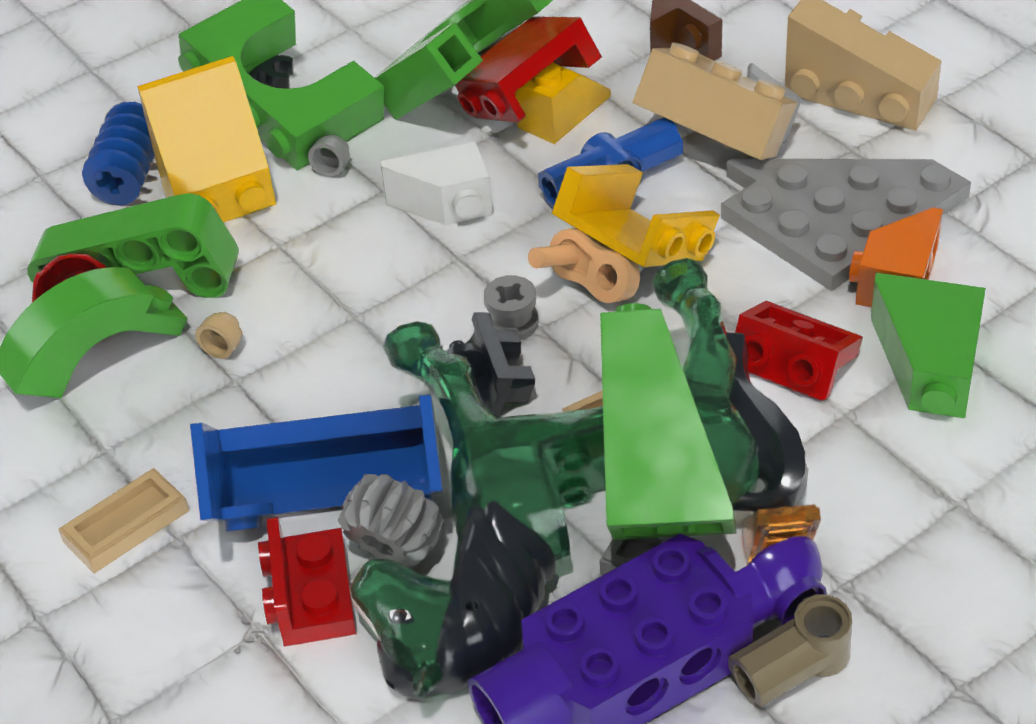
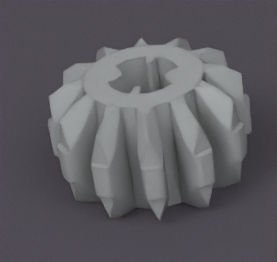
(390, 519)

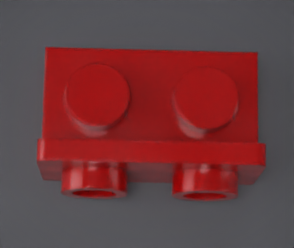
(796, 348)
(309, 584)

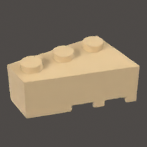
(856, 68)
(715, 100)

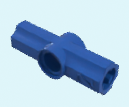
(639, 148)

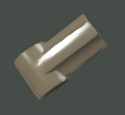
(793, 652)

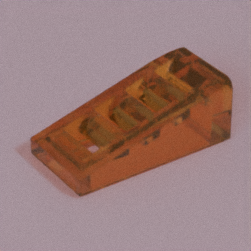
(777, 524)

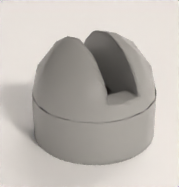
(332, 160)

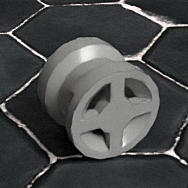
(512, 304)

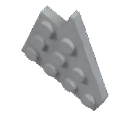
(825, 208)

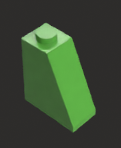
(929, 339)

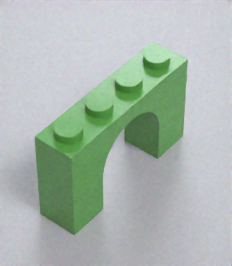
(450, 51)
(284, 118)

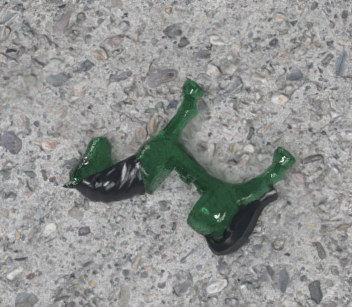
(521, 472)

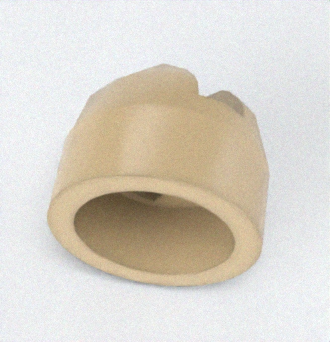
(219, 335)

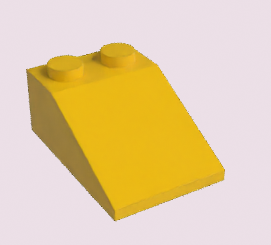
(208, 139)

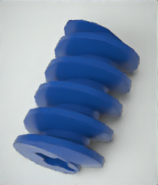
(119, 156)

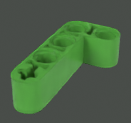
(148, 237)

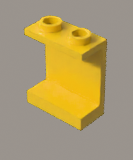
(600, 203)

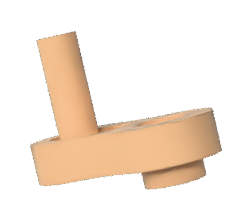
(590, 263)

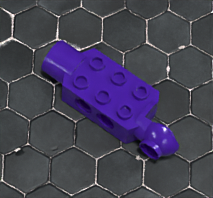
(644, 634)

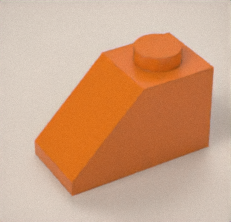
(897, 249)

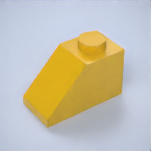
(558, 102)

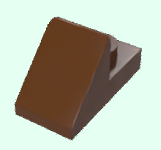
(685, 24)

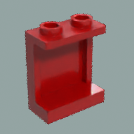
(516, 59)

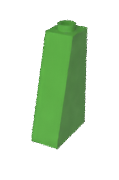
(655, 445)

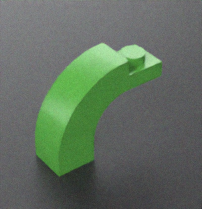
(74, 317)

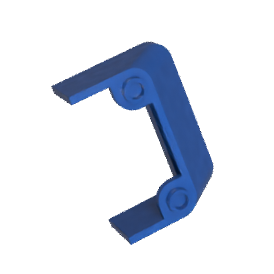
(311, 461)

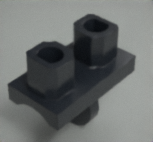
(493, 362)

